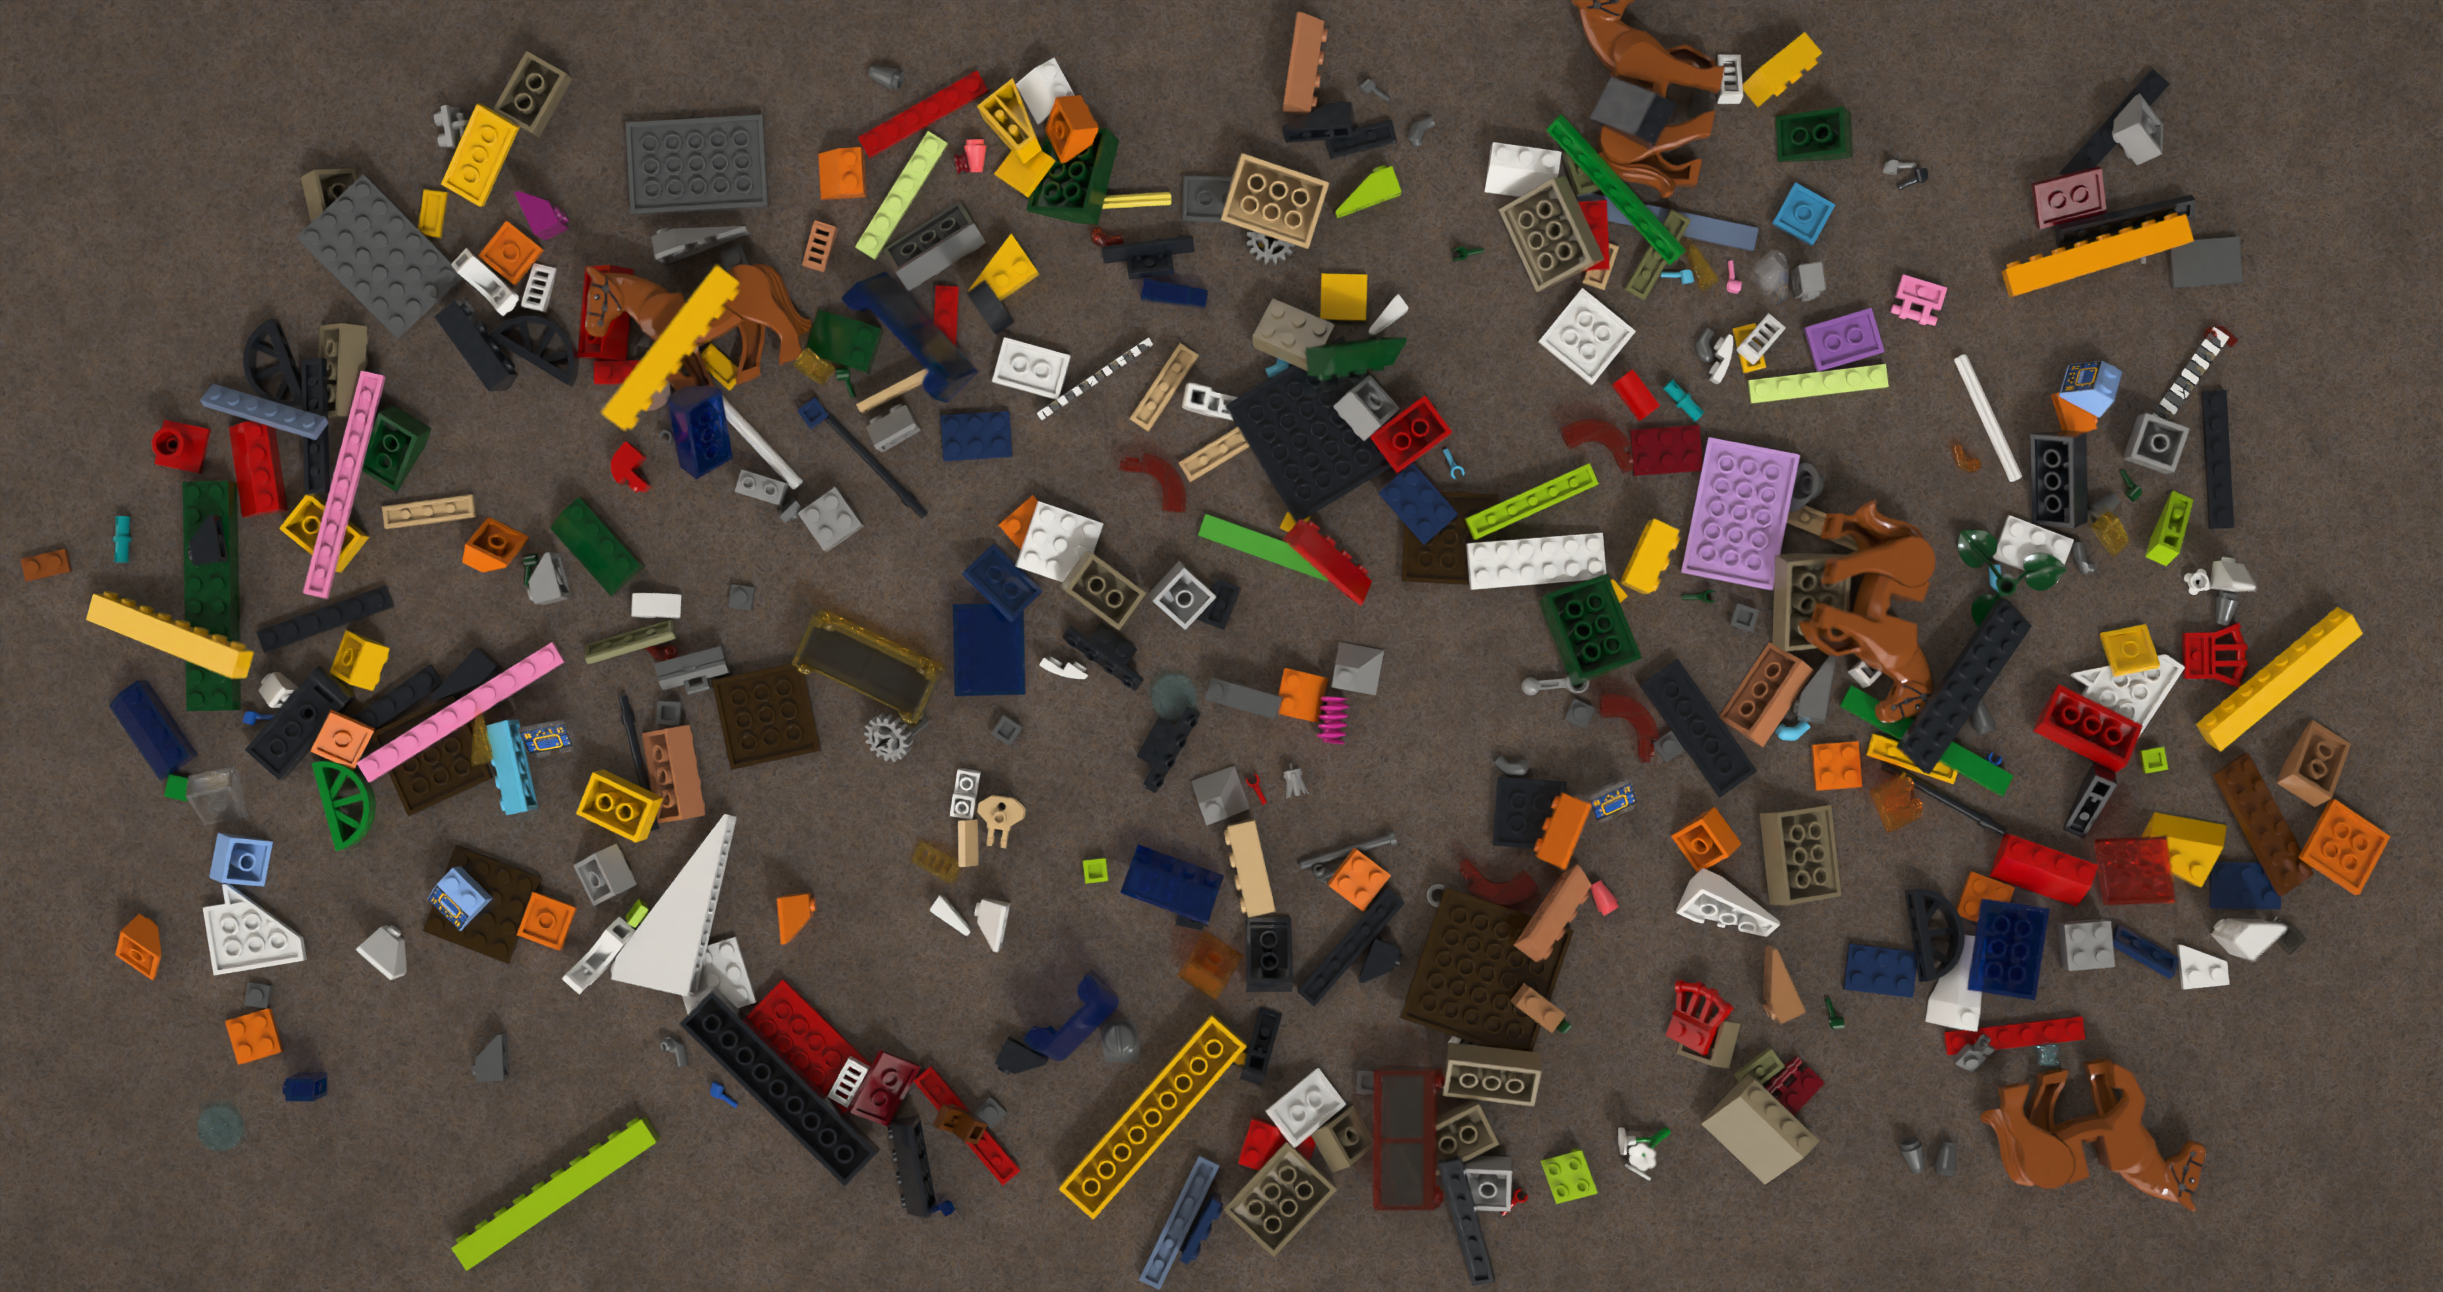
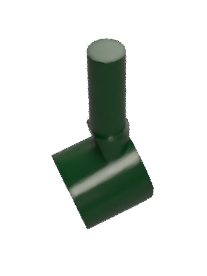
(1463, 252)
(844, 374)
(2134, 491)
(529, 561)
(1699, 596)
(1834, 1022)
(1563, 1026)

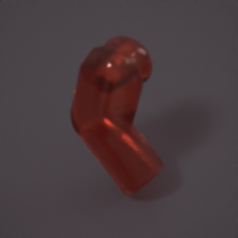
(1102, 240)
(2231, 340)
(662, 653)

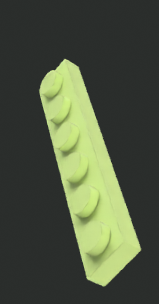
(901, 195)
(1818, 383)

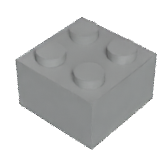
(2156, 443)
(831, 519)
(2086, 944)

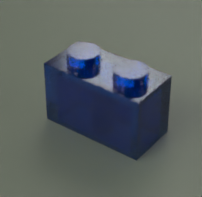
(305, 1087)

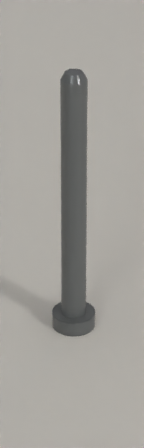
(1343, 852)

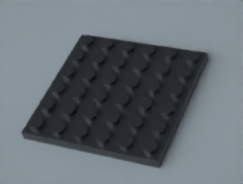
(1304, 441)

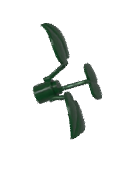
(1979, 545)

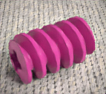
(1333, 720)

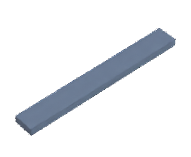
(1699, 228)

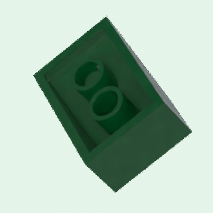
(1814, 135)
(845, 341)
(394, 447)

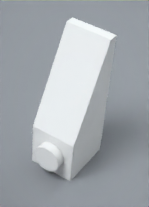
(2230, 576)

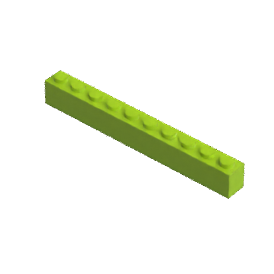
(556, 1193)

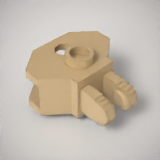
(1000, 819)

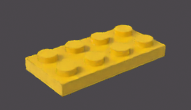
(480, 155)

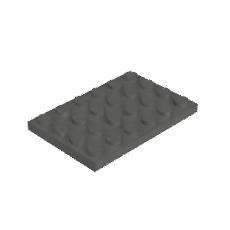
(697, 164)
(380, 256)

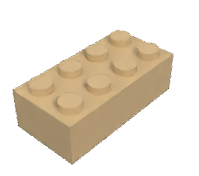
(1251, 868)

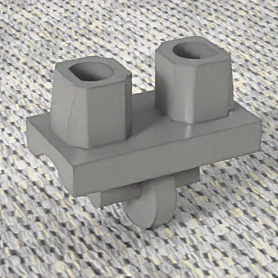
(453, 124)

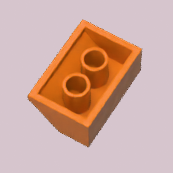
(1562, 830)

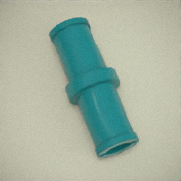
(1683, 400)
(122, 539)

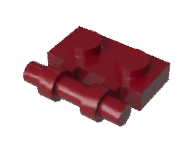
(1799, 1090)

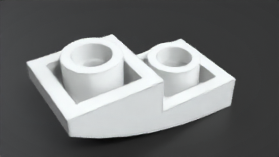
(1724, 351)
(656, 605)
(1071, 671)
(965, 793)

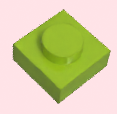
(2153, 760)
(1095, 870)
(637, 913)

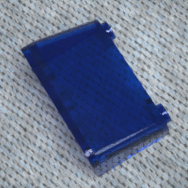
(1099, 1005)

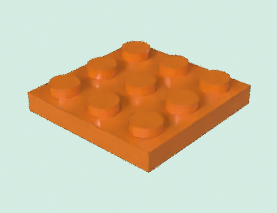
(2344, 847)

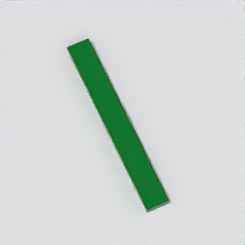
(1615, 189)
(1955, 756)

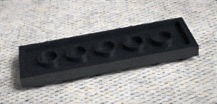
(1698, 728)

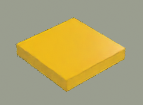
(1024, 176)
(1343, 297)
(2129, 650)

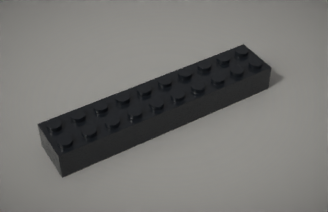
(780, 1086)

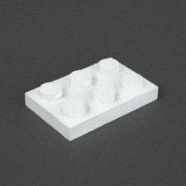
(1031, 368)
(2022, 539)
(1305, 1107)

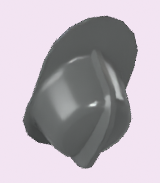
(1807, 486)
(1120, 1042)

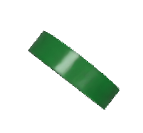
(331, 804)

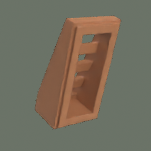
(832, 230)

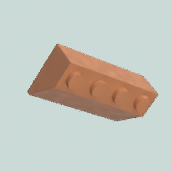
(1303, 65)
(1766, 694)
(674, 773)
(1554, 913)

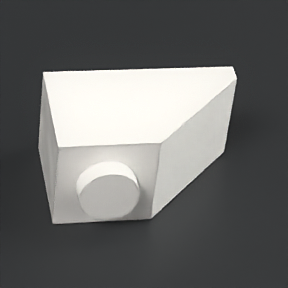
(276, 689)

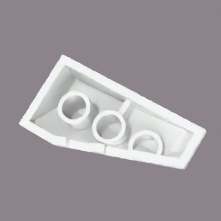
(1718, 900)
(1951, 1001)

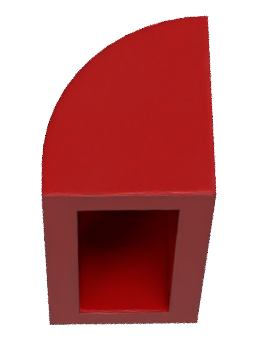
(1635, 395)

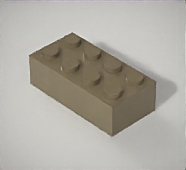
(1491, 1074)

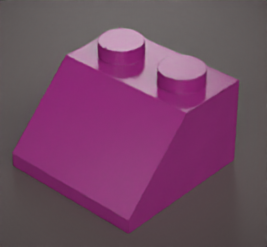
(543, 216)

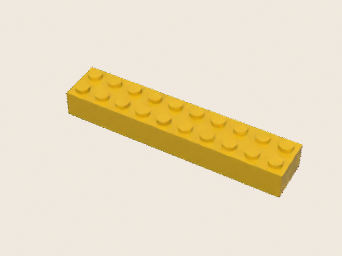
(1152, 1116)

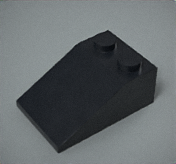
(1633, 112)
(1268, 954)

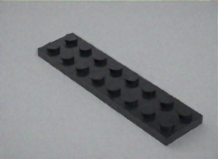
(1963, 686)

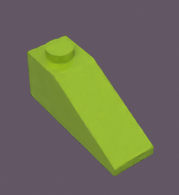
(1374, 189)
(2170, 529)

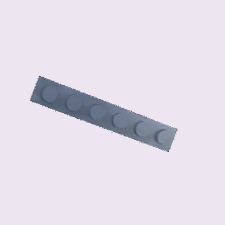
(264, 411)
(1179, 1222)

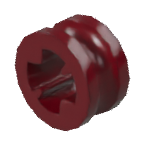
(961, 163)

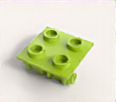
(1569, 1176)

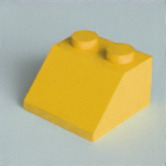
(359, 660)

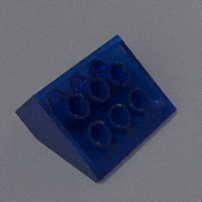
(987, 651)
(2008, 949)

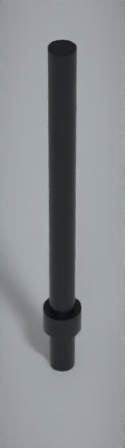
(908, 499)
(628, 719)
(1983, 820)

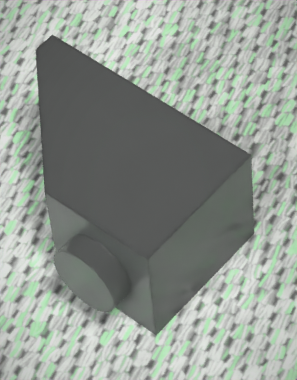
(492, 1061)

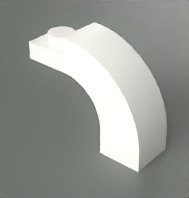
(485, 281)
(1206, 402)
(599, 956)

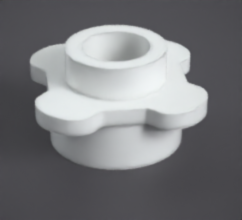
(2200, 575)

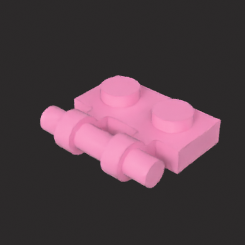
(1920, 293)

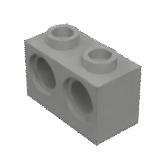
(1808, 281)
(762, 487)

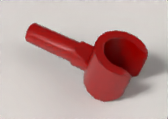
(1257, 789)
(1515, 1200)

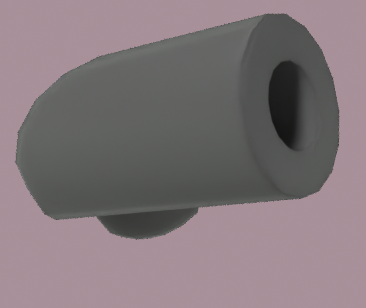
(2081, 559)
(677, 1048)

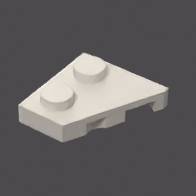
(2200, 969)

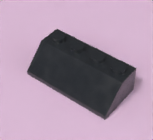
(477, 346)
(2059, 478)

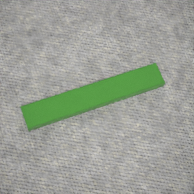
(1255, 544)

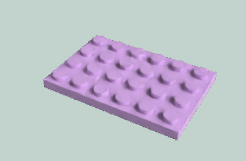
(1740, 513)

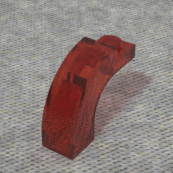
(1600, 432)
(1173, 488)
(1629, 709)
(1503, 893)

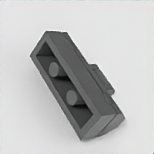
(702, 664)

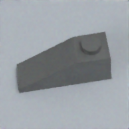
(1816, 695)
(1244, 698)

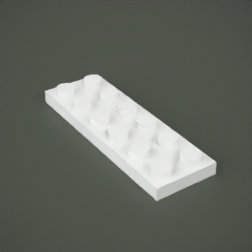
(1535, 561)

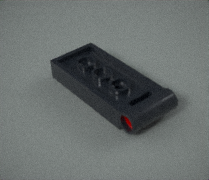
(292, 731)

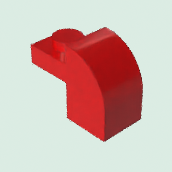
(625, 463)

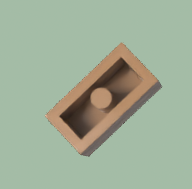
(1538, 1007)

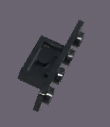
(1148, 257)
(1108, 651)
(1164, 745)

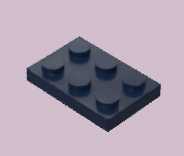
(976, 436)
(1418, 503)
(1002, 582)
(2241, 887)
(1880, 970)
(1201, 1229)

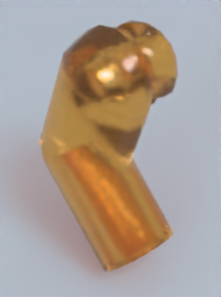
(1964, 462)

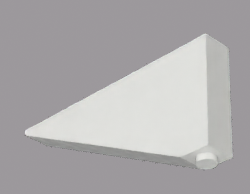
(674, 936)

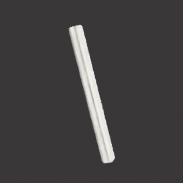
(1988, 417)
(761, 446)

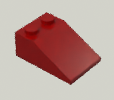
(1411, 434)
(1264, 1140)

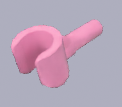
(1733, 286)

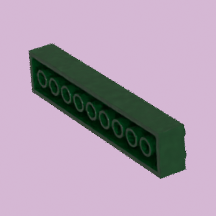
(212, 592)

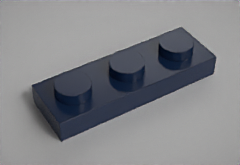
(2144, 951)

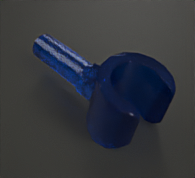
(946, 1208)

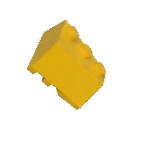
(2192, 844)

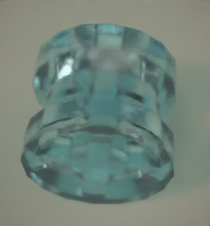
(2047, 1054)

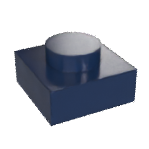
(813, 413)

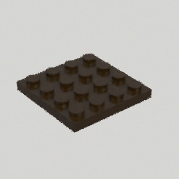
(1445, 554)
(766, 716)
(439, 769)
(497, 924)

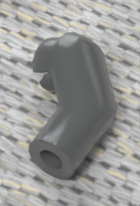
(1417, 130)
(1702, 346)
(1512, 769)
(1322, 873)

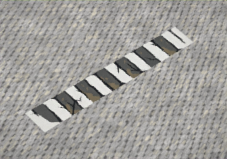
(1110, 368)

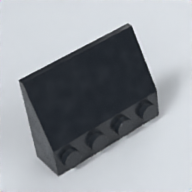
(913, 1166)

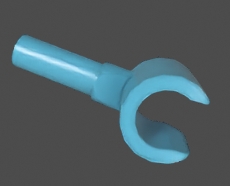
(1686, 275)
(1452, 463)

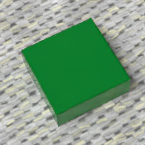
(176, 787)

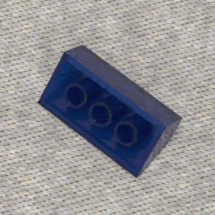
(700, 429)
(152, 729)
(1172, 884)

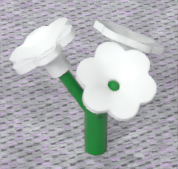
(1641, 1155)

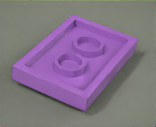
(1844, 340)

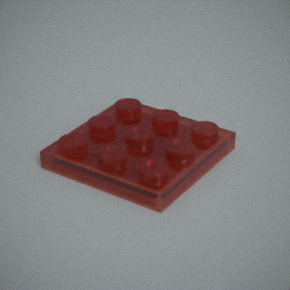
(2135, 870)

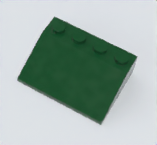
(1078, 187)
(1589, 629)

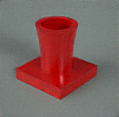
(181, 446)

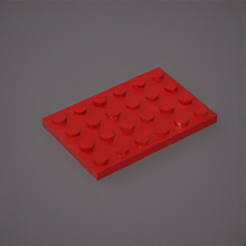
(805, 1038)

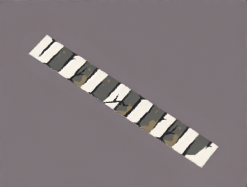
(2190, 376)

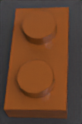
(46, 565)

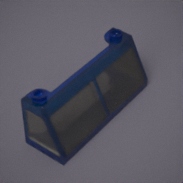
(945, 363)

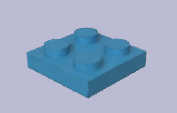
(1803, 214)

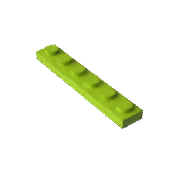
(1531, 501)

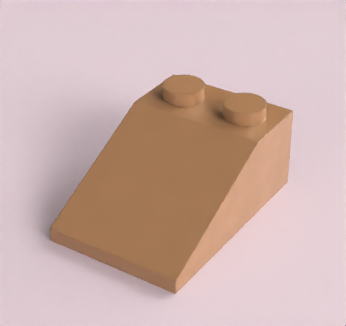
(2314, 764)
(1778, 990)

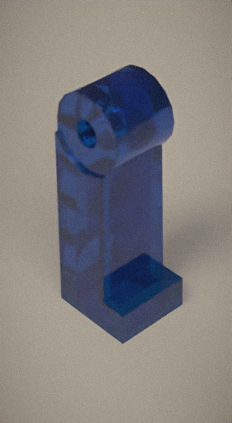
(1173, 294)

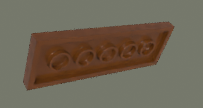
(2262, 823)

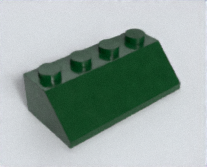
(1353, 356)
(596, 545)

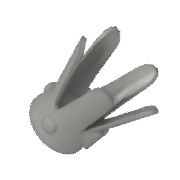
(1294, 781)

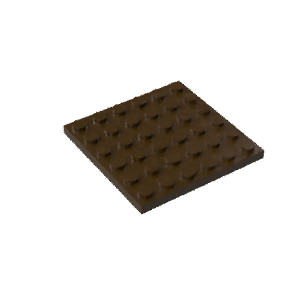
(1475, 970)

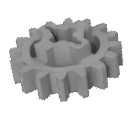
(1267, 254)
(888, 737)

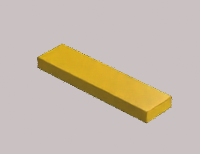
(1885, 750)

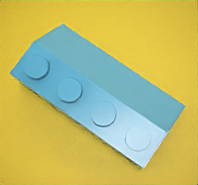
(512, 767)

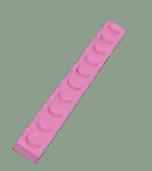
(344, 485)
(461, 712)

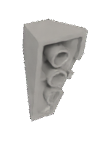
(679, 243)

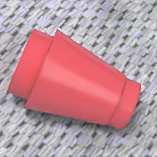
(975, 154)
(1603, 898)

